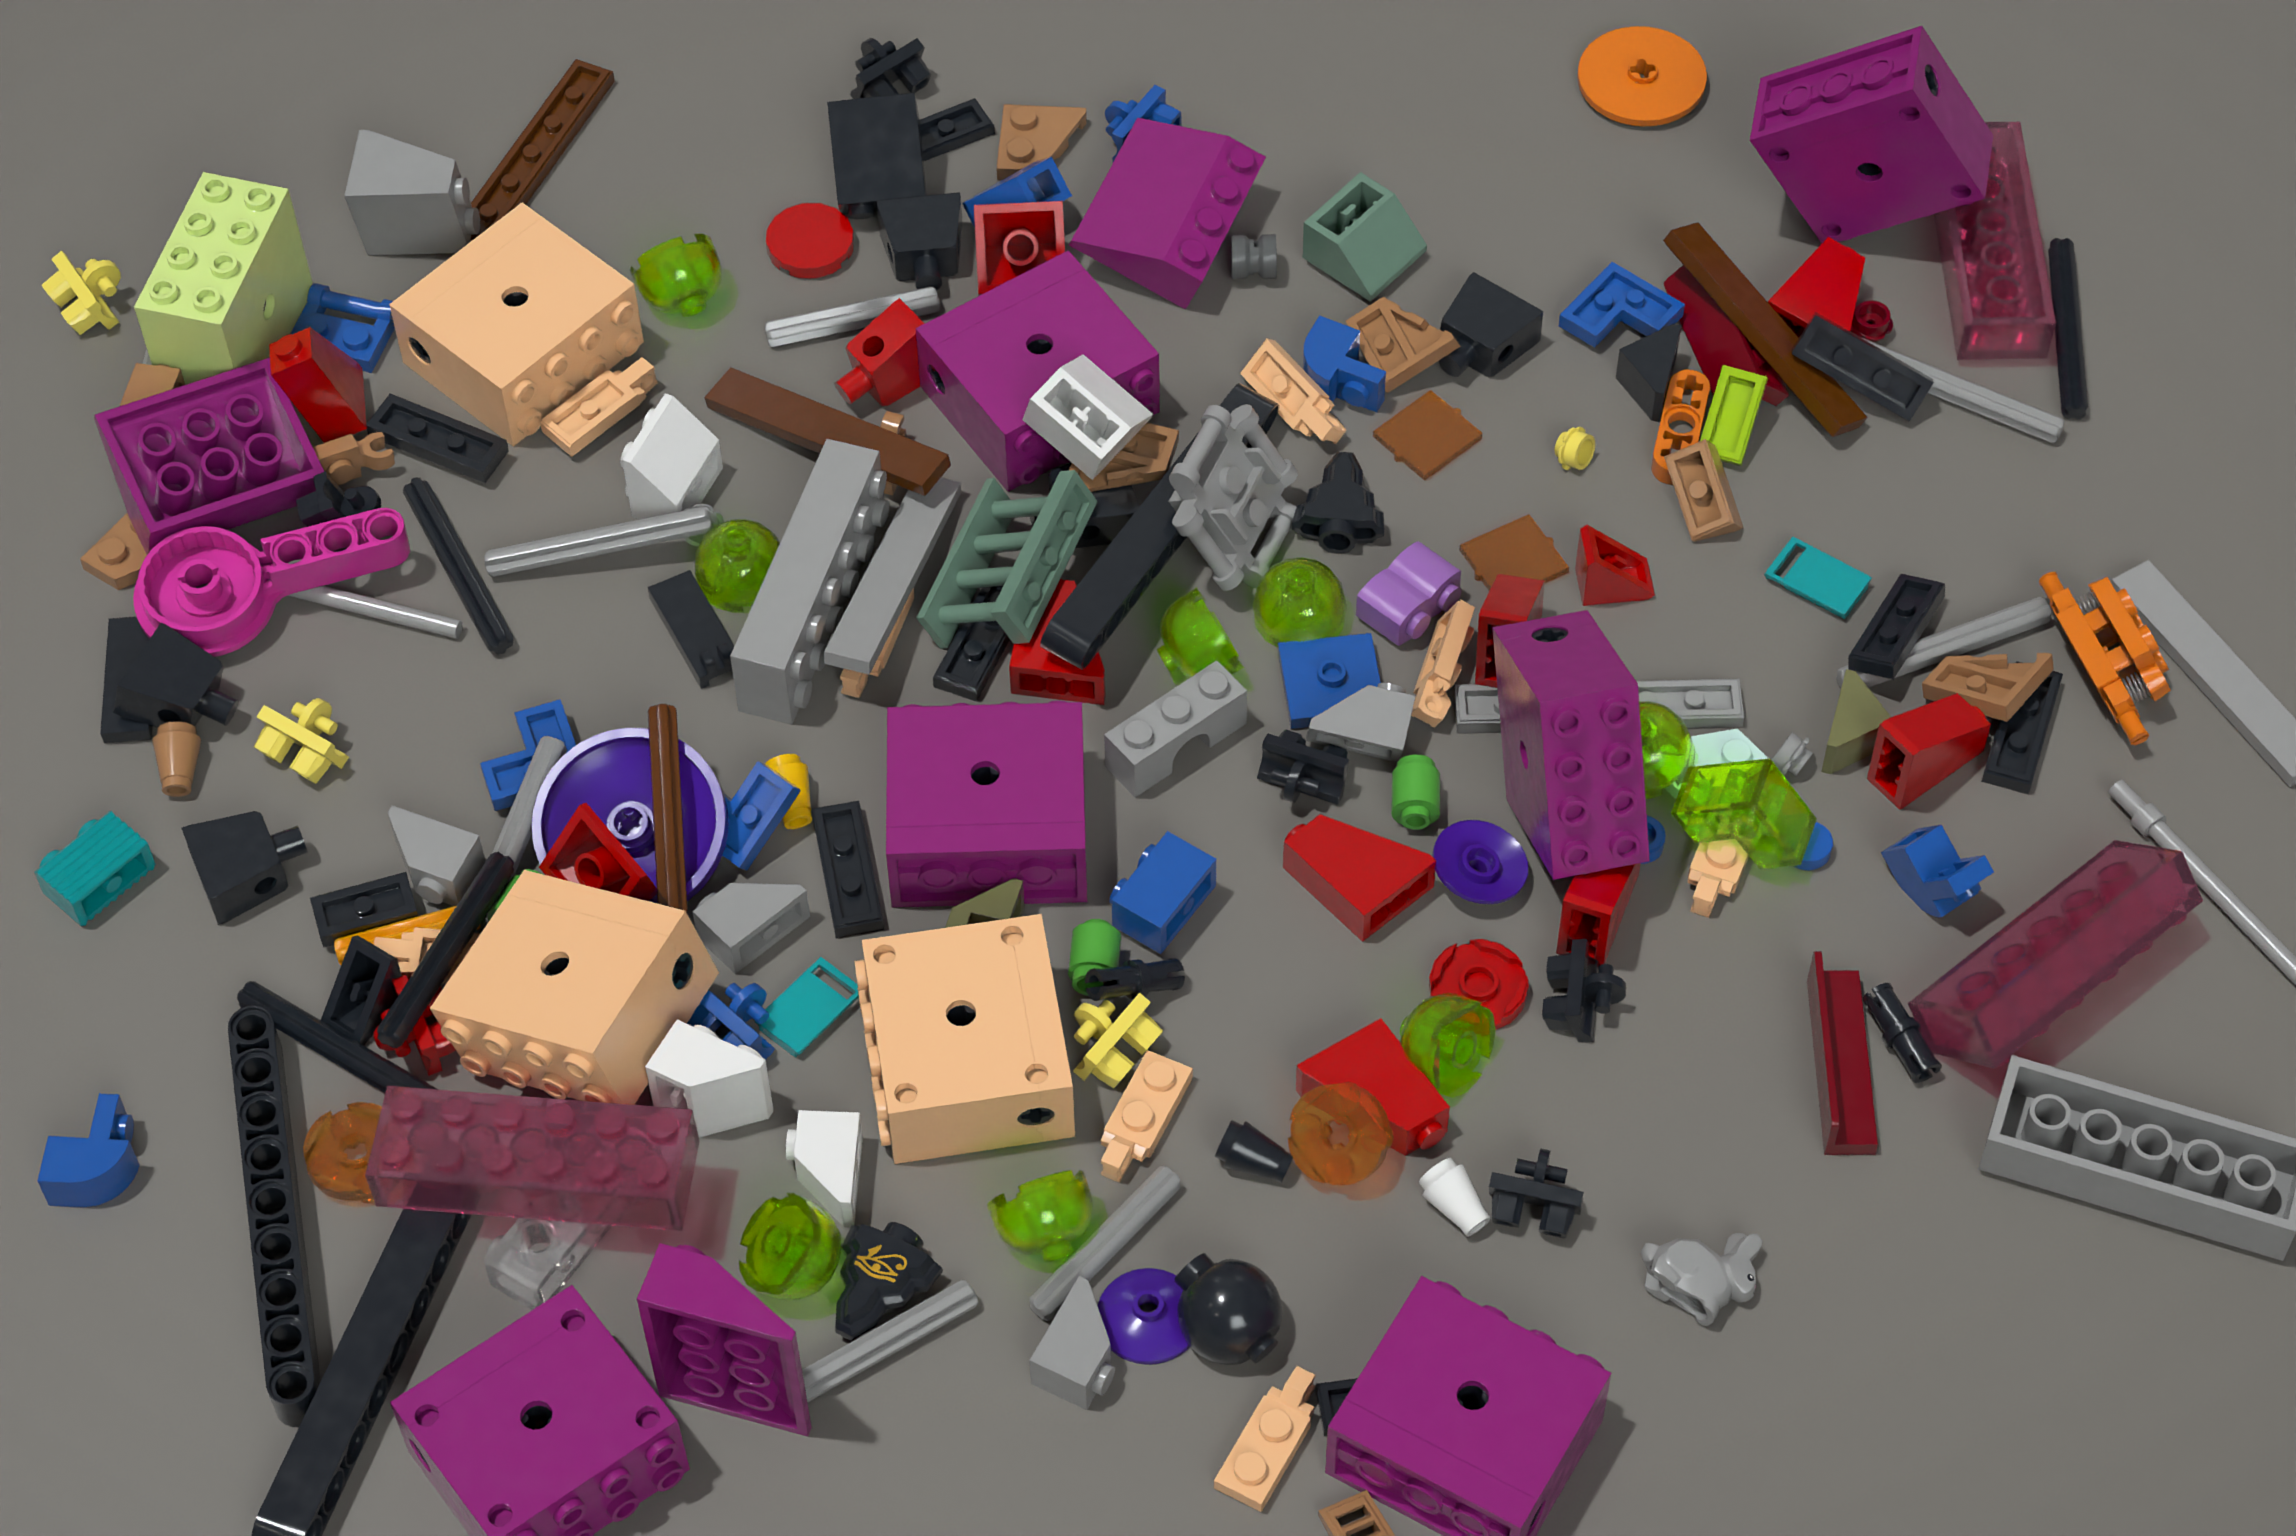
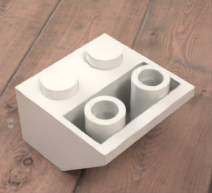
(1085, 415)
(670, 461)
(712, 1077)

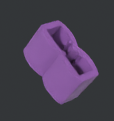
(1409, 594)

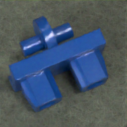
(1151, 107)
(745, 1005)

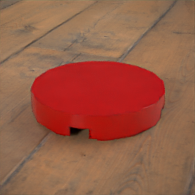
(809, 240)
(1485, 974)

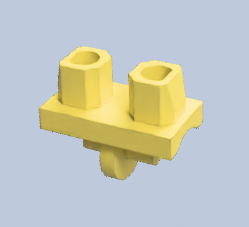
(88, 285)
(316, 751)
(1103, 1058)

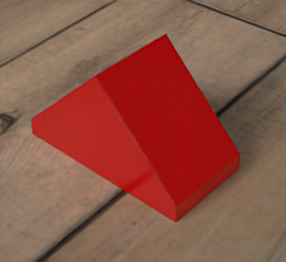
(1610, 570)

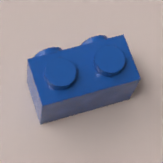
(1162, 891)

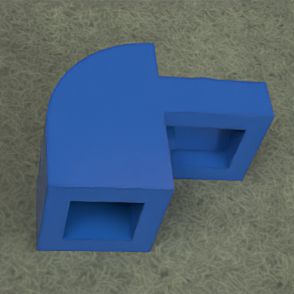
(1333, 363)
(1933, 872)
(91, 1168)

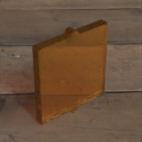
(1427, 435)
(1516, 551)

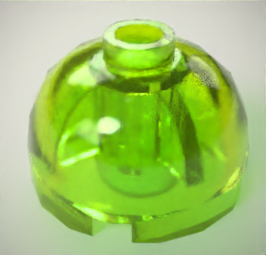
(679, 275)
(734, 562)
(1299, 602)
(1195, 637)
(1665, 747)
(1447, 1040)
(1044, 1215)
(790, 1248)

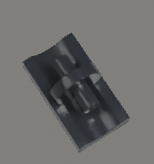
(885, 65)
(332, 503)
(1303, 768)
(1589, 991)
(1512, 1192)

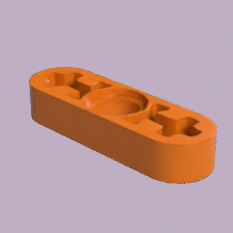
(1675, 411)

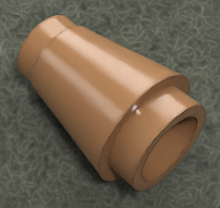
(176, 756)

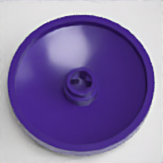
(615, 781)

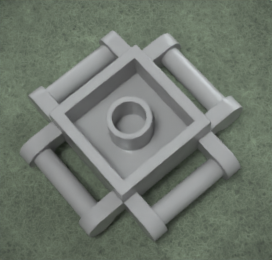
(1230, 493)

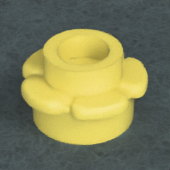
(1575, 448)

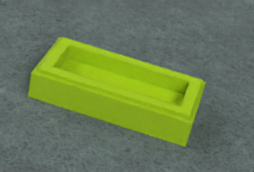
(1734, 412)

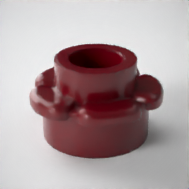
(1872, 321)

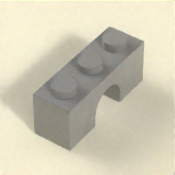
(1145, 744)

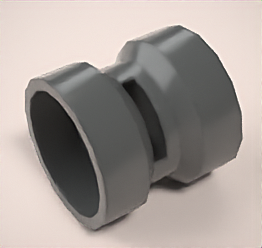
(1253, 256)

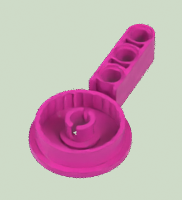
(250, 583)

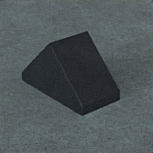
(1647, 367)
(362, 990)

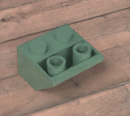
(1362, 237)

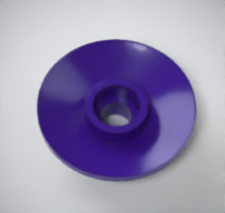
(1487, 849)
(1139, 1334)

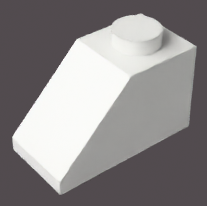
(828, 1159)

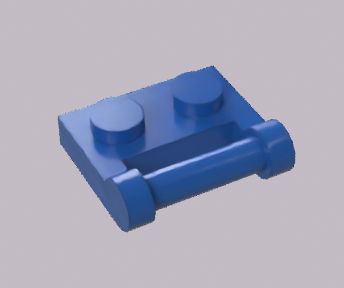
(356, 339)

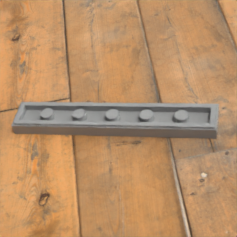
(891, 577)
(2213, 667)
(1698, 703)

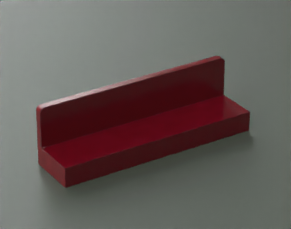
(1717, 339)
(1841, 1060)

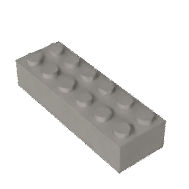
(809, 582)
(2144, 1157)

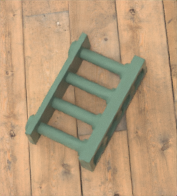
(1034, 573)

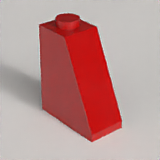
(1822, 284)
(320, 383)
(1508, 602)
(1045, 675)
(1925, 747)
(1356, 872)
(1595, 909)
(1378, 1064)

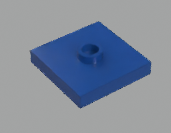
(1324, 673)

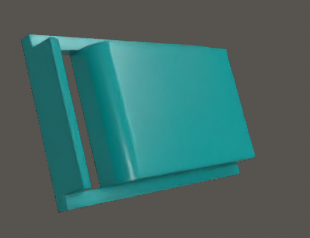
(1821, 578)
(807, 1008)

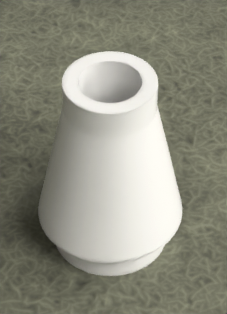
(1454, 1195)

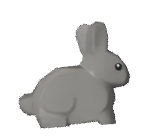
(1699, 1277)

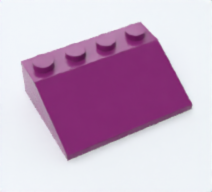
(1167, 206)
(209, 454)
(720, 1343)

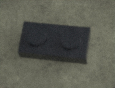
(363, 907)

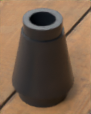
(1253, 1152)

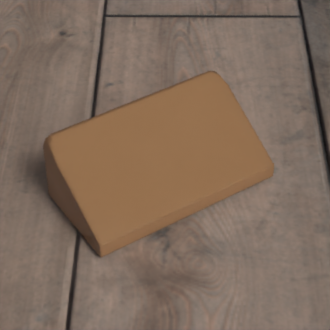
(1703, 491)

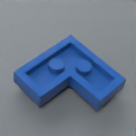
(1619, 297)
(506, 773)
(756, 813)

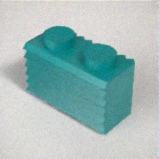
(94, 867)

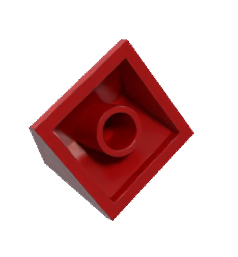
(1015, 239)
(595, 858)

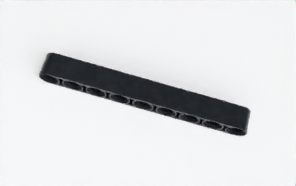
(1131, 560)
(279, 1231)
(360, 1374)

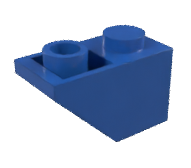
(1032, 183)

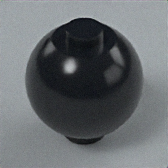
(1228, 1310)

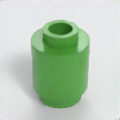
(1415, 792)
(1092, 946)

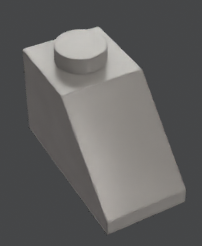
(1367, 722)
(436, 855)
(749, 919)
(1074, 1351)

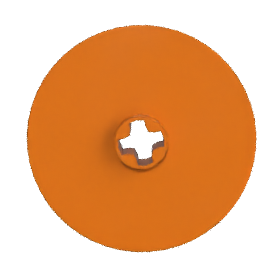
(1671, 72)

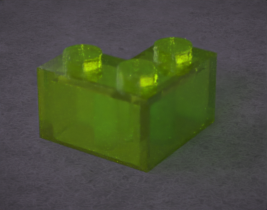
(1746, 804)

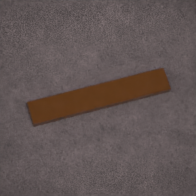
(542, 142)
(1763, 328)
(811, 423)

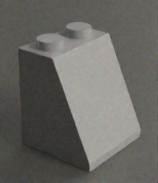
(408, 198)

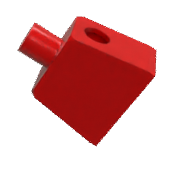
(883, 358)

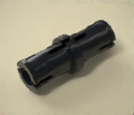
(1134, 978)
(1902, 1033)

